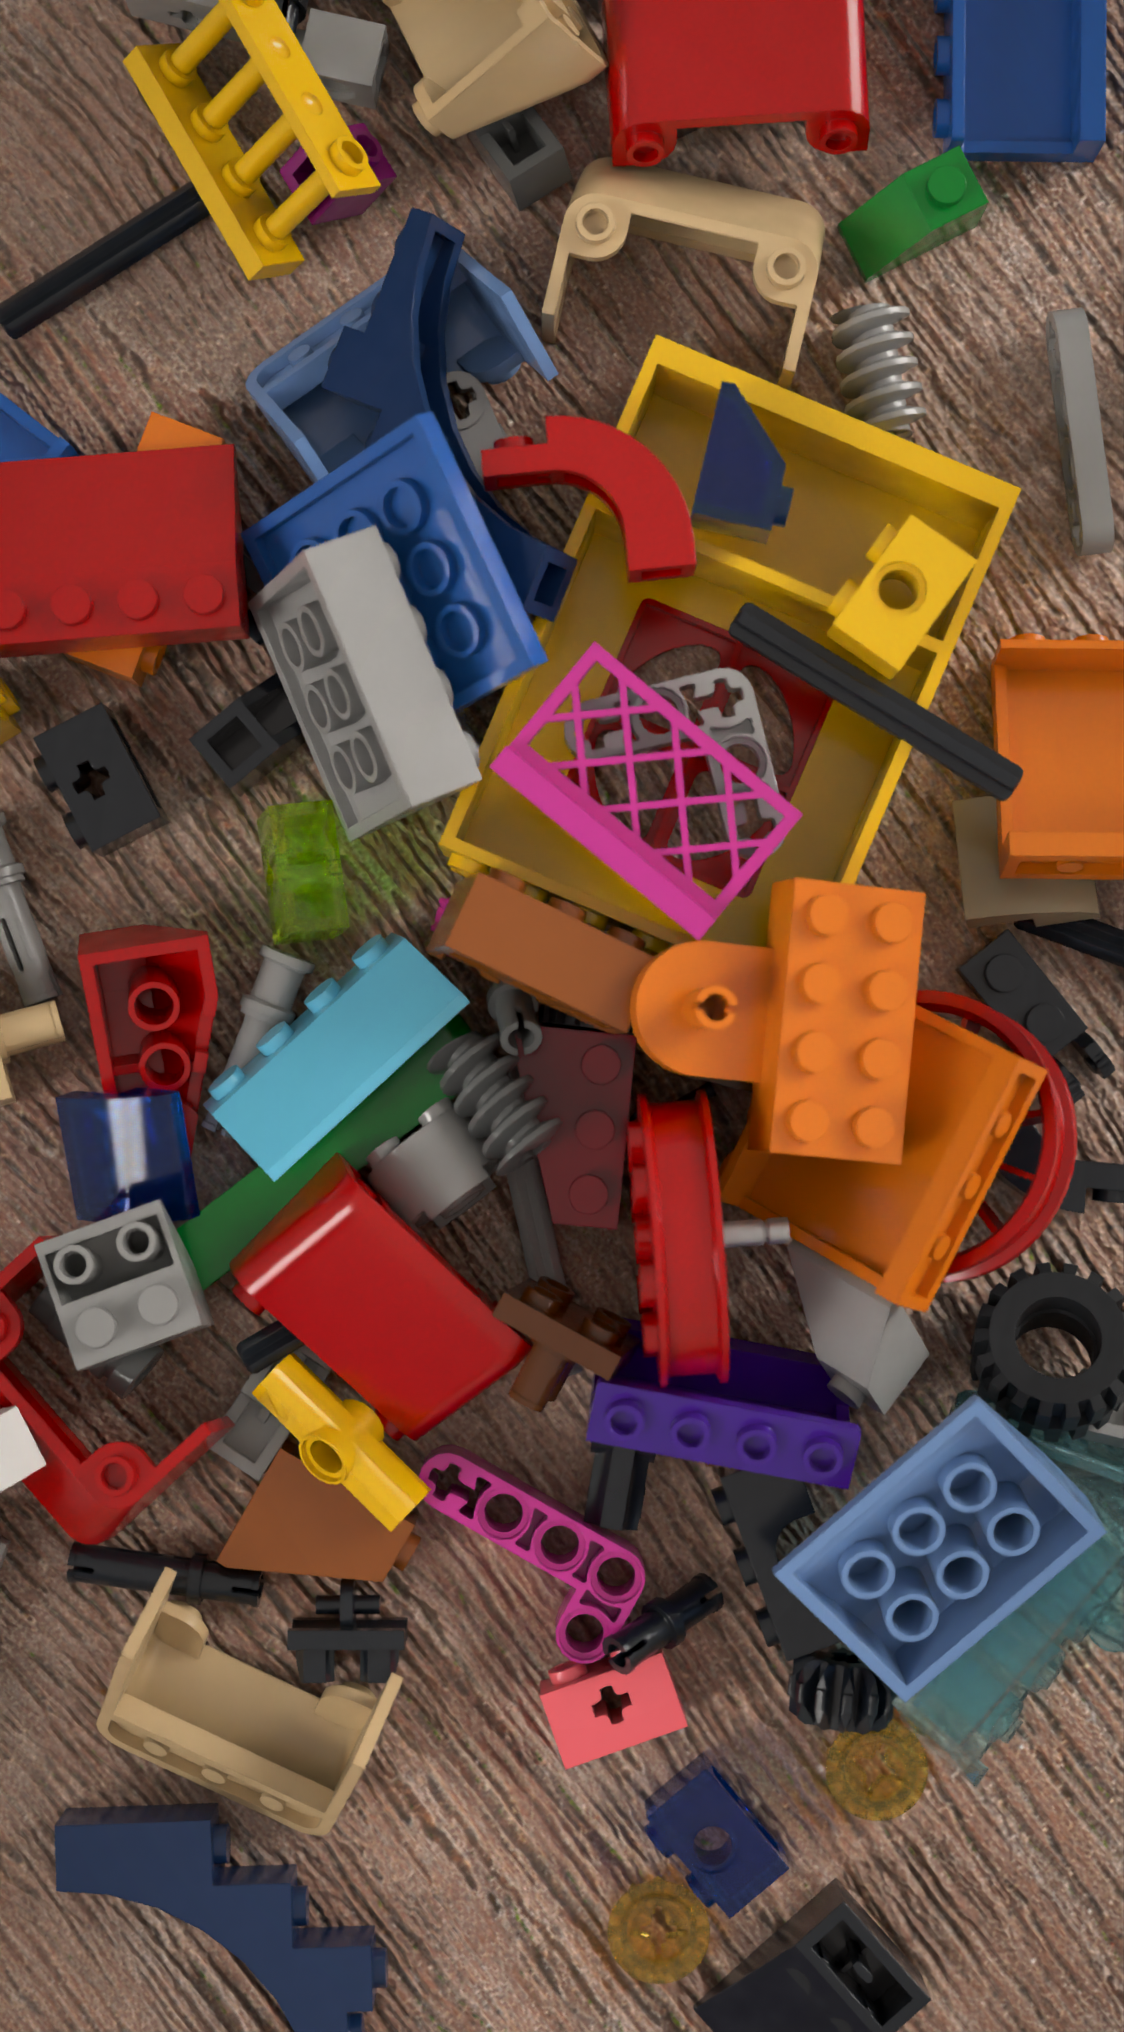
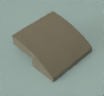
(999, 901)

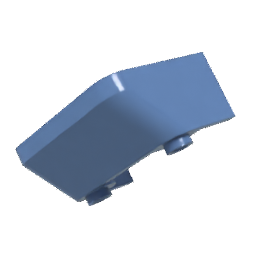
(322, 431)

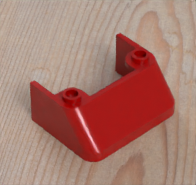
(83, 1491)

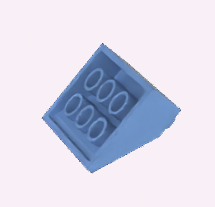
(941, 1547)

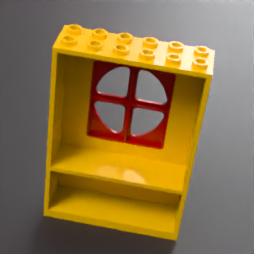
(843, 767)

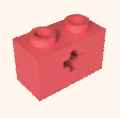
(588, 1727)

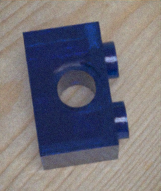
(702, 1799)

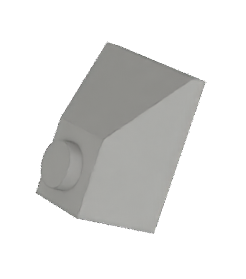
(855, 1333)

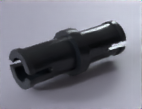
(662, 1623)

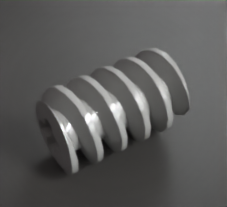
(875, 367)

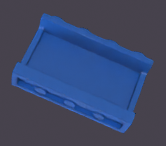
(1022, 79)

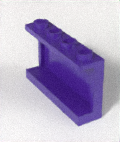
(765, 1420)

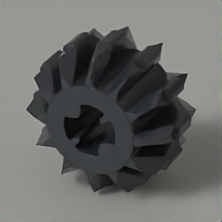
(839, 1693)

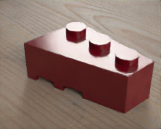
(590, 1090)

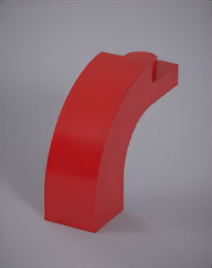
(616, 471)

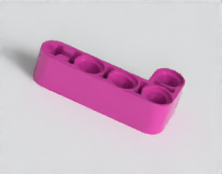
(524, 1536)

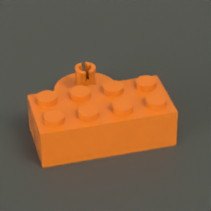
(807, 1019)

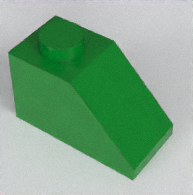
(914, 214)

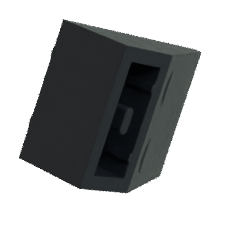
(819, 1974)

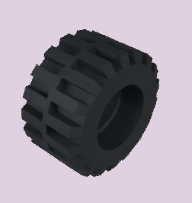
(1062, 1303)

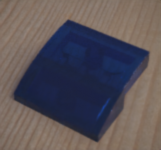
(127, 1152)

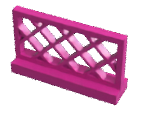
(609, 837)

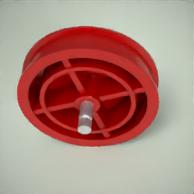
(684, 1238)

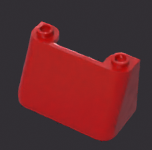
(733, 66)
(376, 1303)

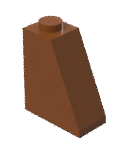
(314, 1528)

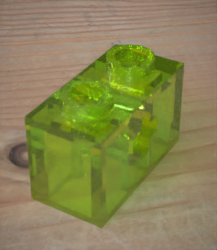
(303, 872)

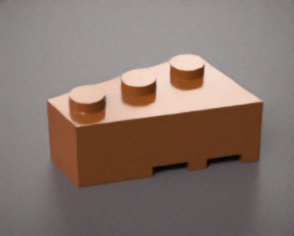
(541, 949)

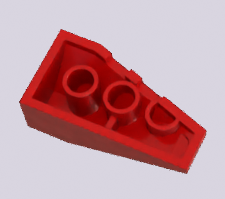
(151, 1009)

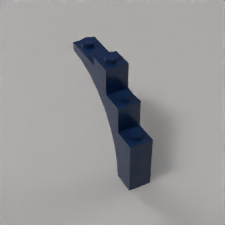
(403, 373)
(174, 1863)

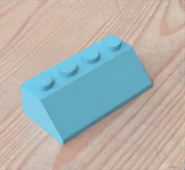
(333, 1052)

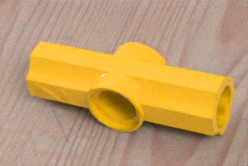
(341, 1441)

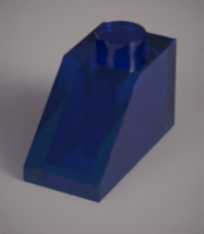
(740, 475)

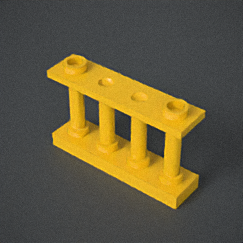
(212, 157)

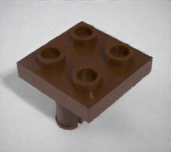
(561, 1337)

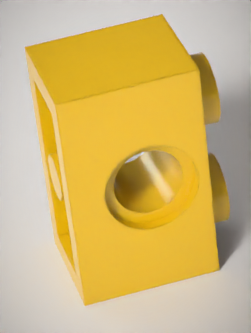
(932, 572)

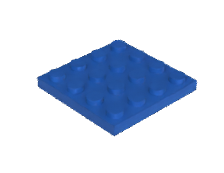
(442, 545)

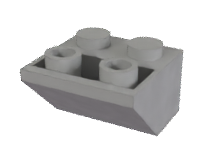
(123, 1285)

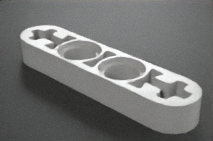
(1079, 431)

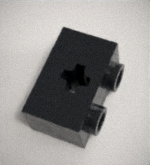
(98, 743)

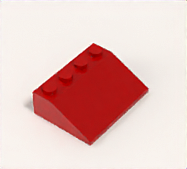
(121, 551)

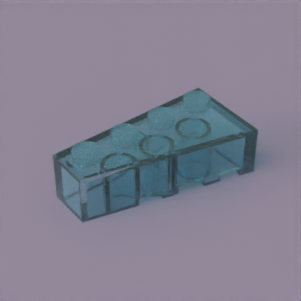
(986, 1686)

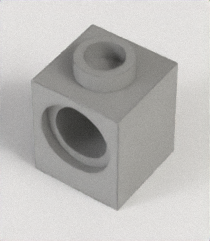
(346, 55)

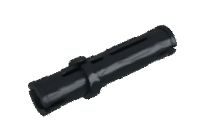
(140, 1570)

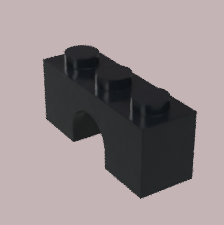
(762, 1509)

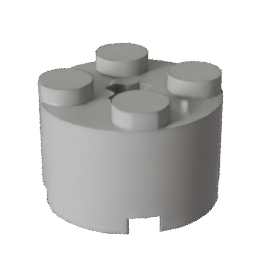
(433, 1171)

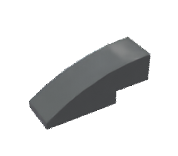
(523, 156)

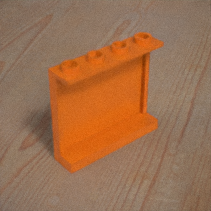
(1064, 726)
(907, 1219)

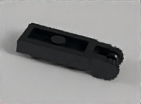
(1014, 985)

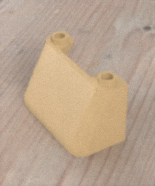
(494, 57)

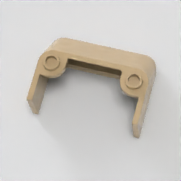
(703, 214)
(236, 1724)

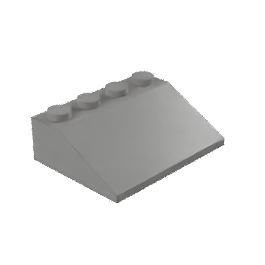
(364, 683)

